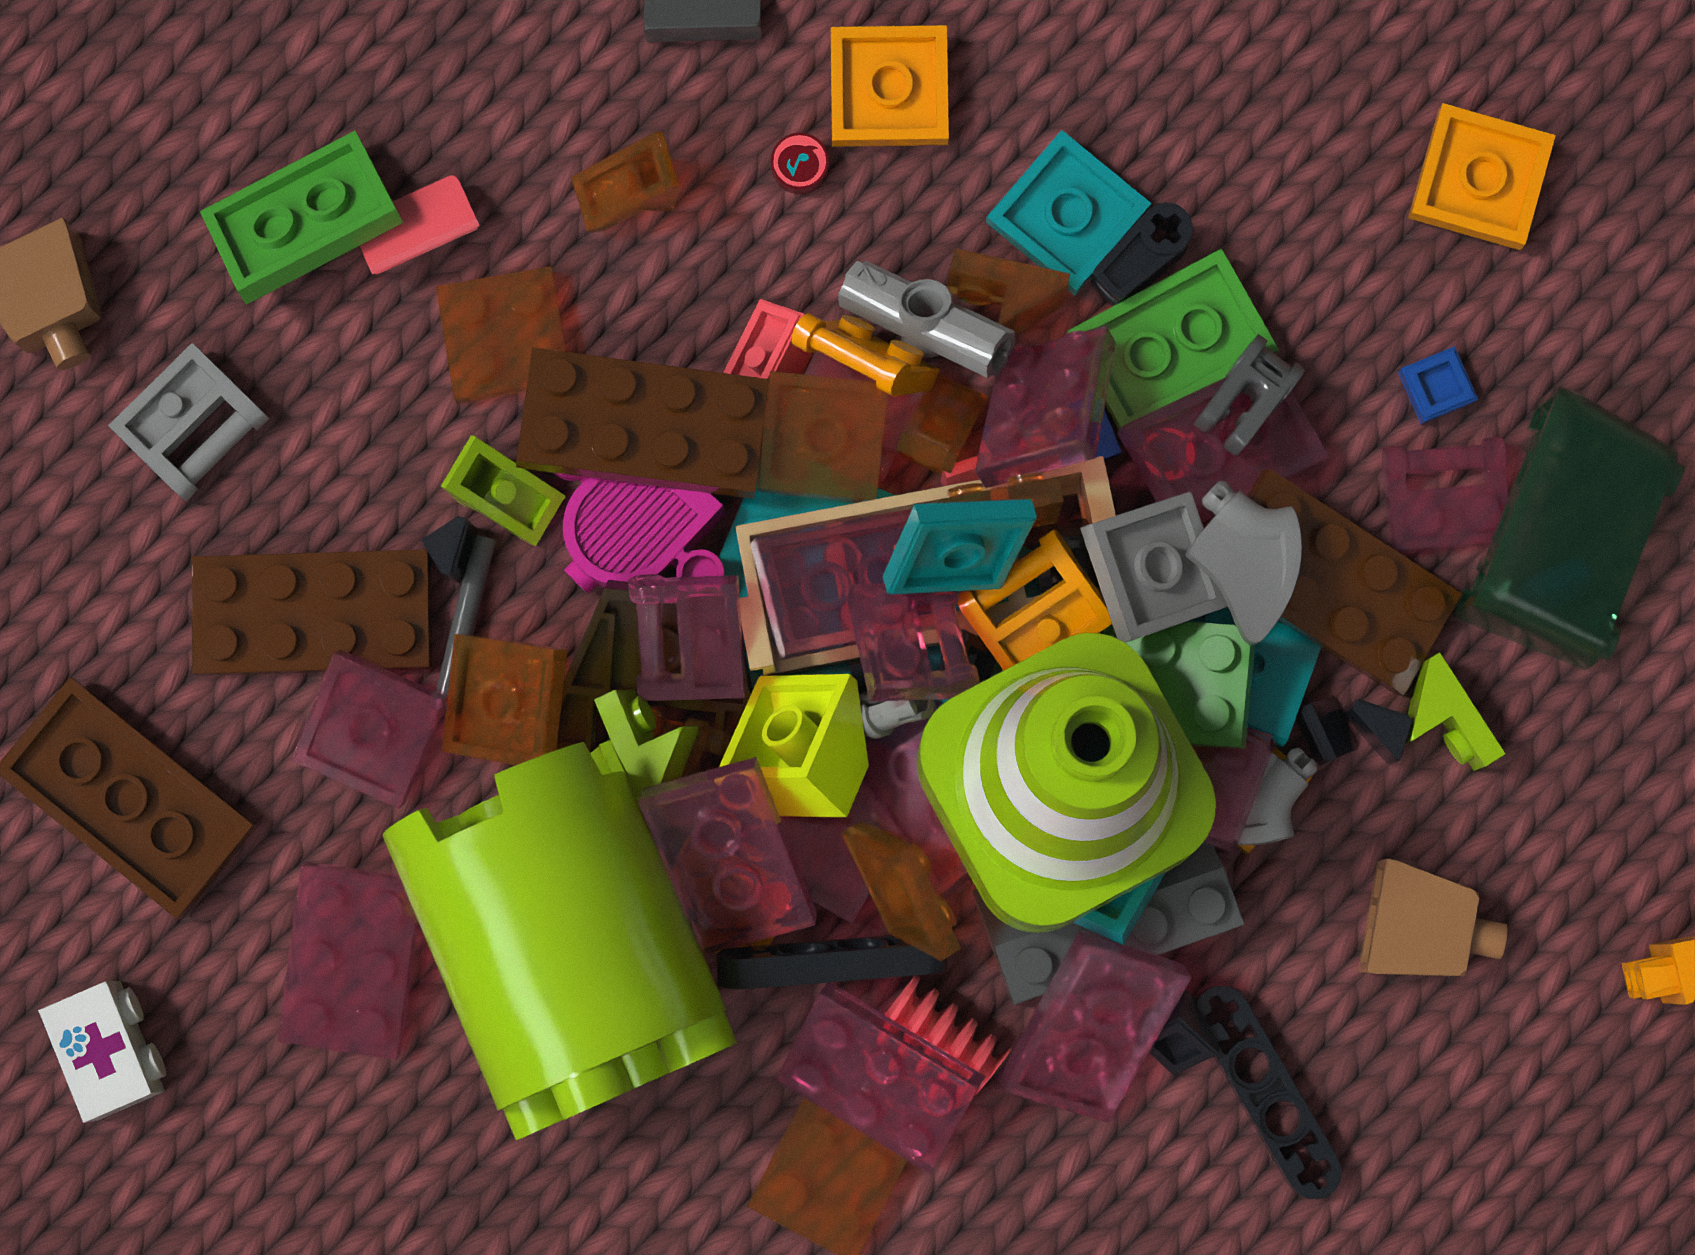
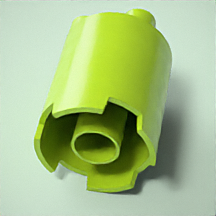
(560, 937)

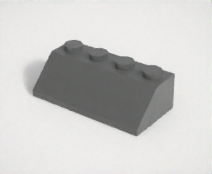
(1185, 908)

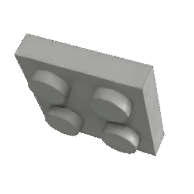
(1145, 567)

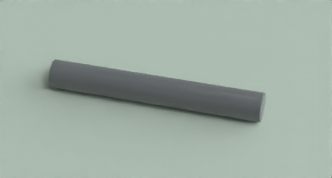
(468, 601)

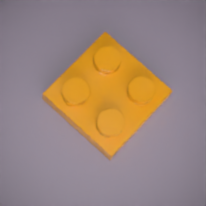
(889, 86)
(1481, 176)

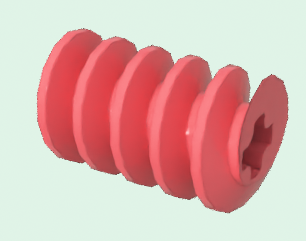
(939, 1029)

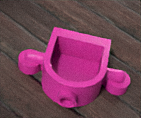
(637, 530)

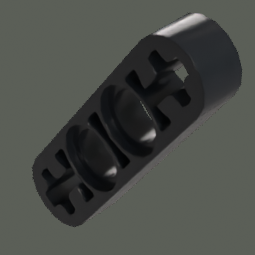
(822, 962)
(1273, 1087)

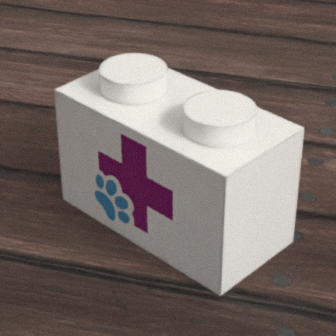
(104, 1050)

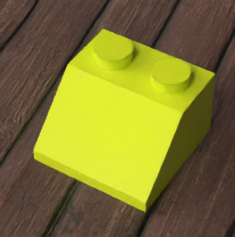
(805, 741)

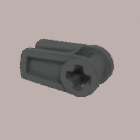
(1261, 377)

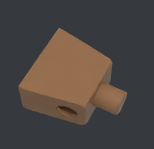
(48, 293)
(1424, 925)

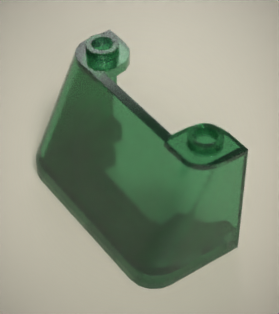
(1571, 531)

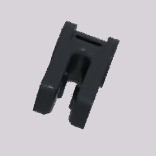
(1138, 258)

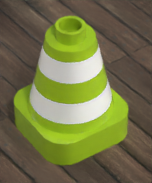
(1036, 820)

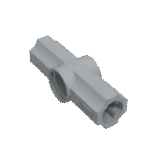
(927, 318)

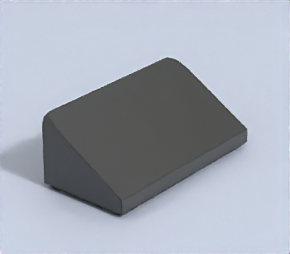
(702, 20)

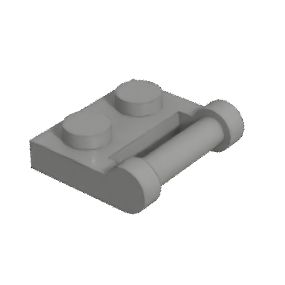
(175, 408)

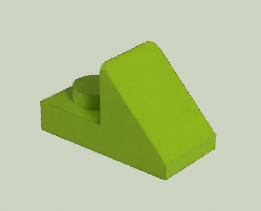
(500, 491)
(1441, 699)
(642, 756)

